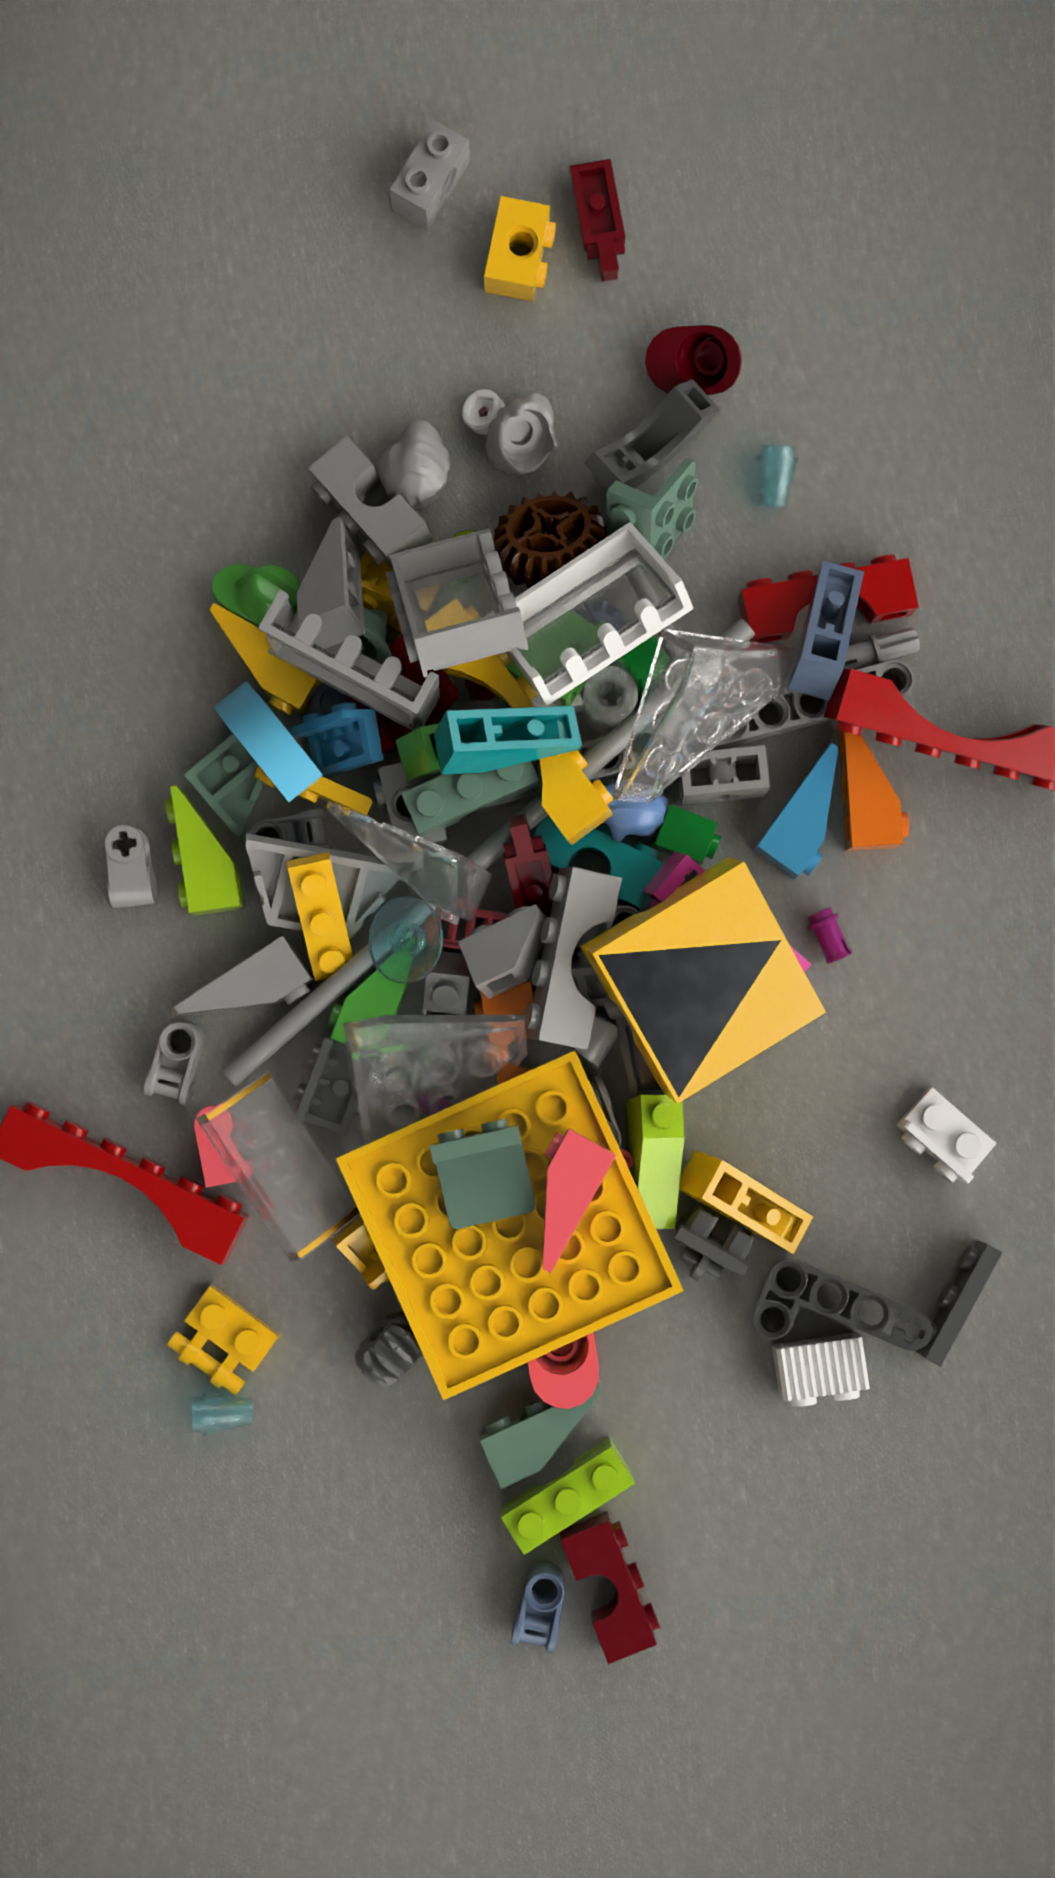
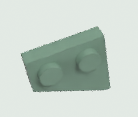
(228, 782)

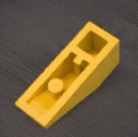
(284, 683)
(744, 1201)

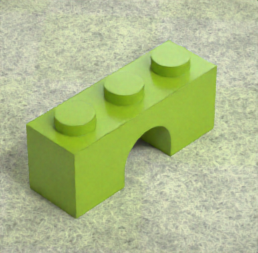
(581, 1489)

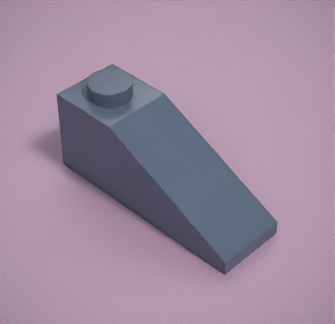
(826, 631)

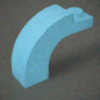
(267, 741)

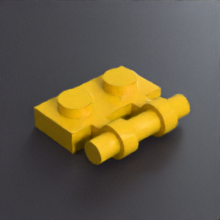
(231, 1329)

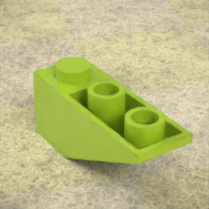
(209, 871)

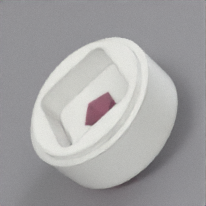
(481, 409)

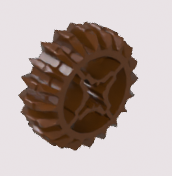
(546, 535)

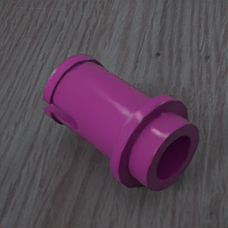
(829, 935)

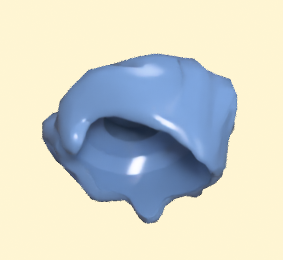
(635, 817)

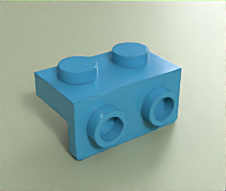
(341, 739)

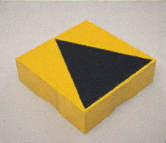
(704, 979)

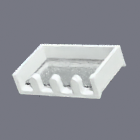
(596, 612)

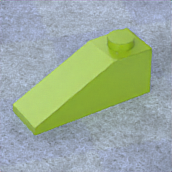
(657, 1146)

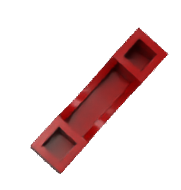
(773, 607)

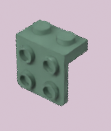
(659, 516)
(483, 1174)

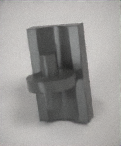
(697, 1234)

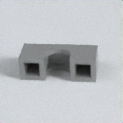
(345, 479)

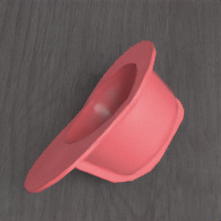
(566, 1374)

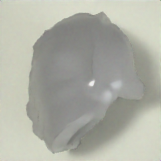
(522, 435)
(416, 466)

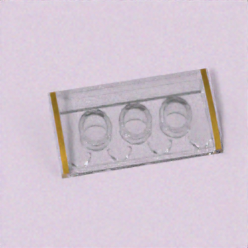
(279, 1167)

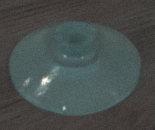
(392, 939)

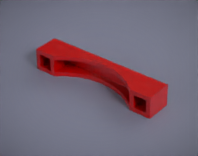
(877, 705)
(200, 1221)

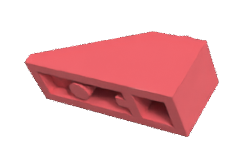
(572, 1180)

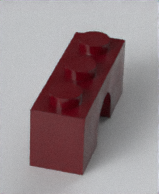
(624, 1623)

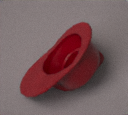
(696, 353)

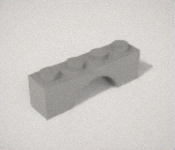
(558, 1008)

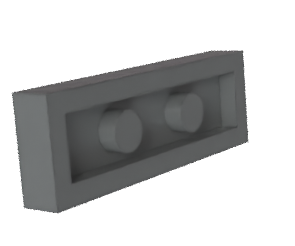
(958, 1299)

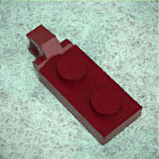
(599, 214)
(528, 866)

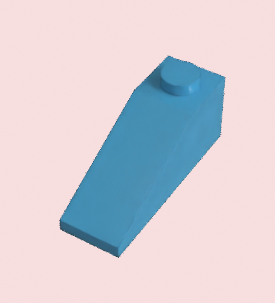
(801, 824)

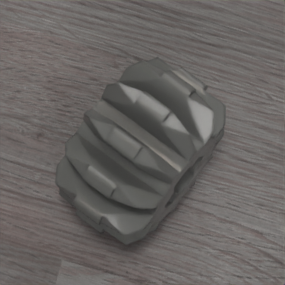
(388, 1350)

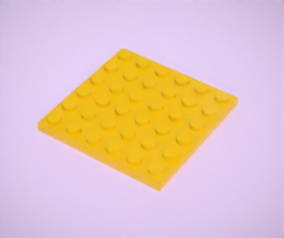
(482, 1289)

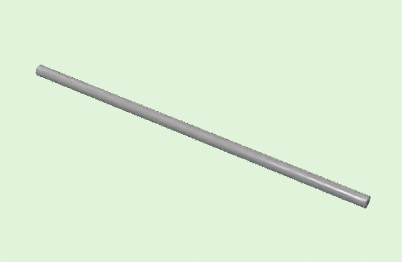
(483, 856)

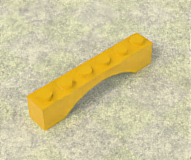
(566, 791)

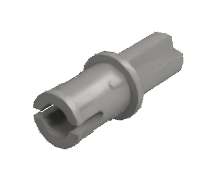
(882, 648)

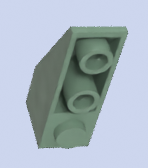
(528, 1441)

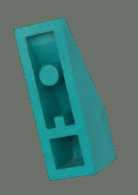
(503, 737)

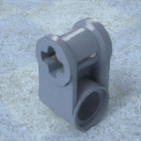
(538, 1613)

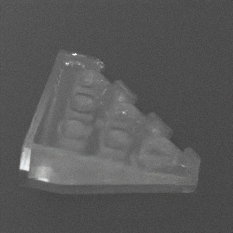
(693, 701)
(432, 871)
(425, 1063)

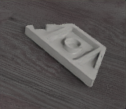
(359, 881)

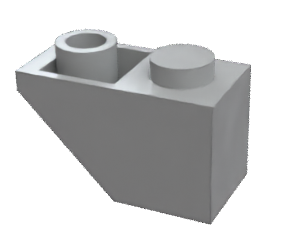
(504, 952)

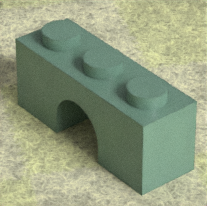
(453, 796)

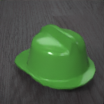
(251, 589)

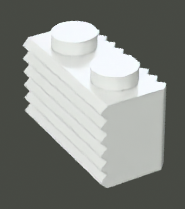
(821, 1368)

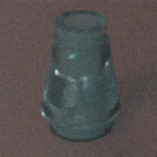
(775, 474)
(219, 1412)

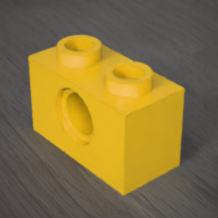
(518, 224)

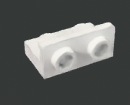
(945, 1135)

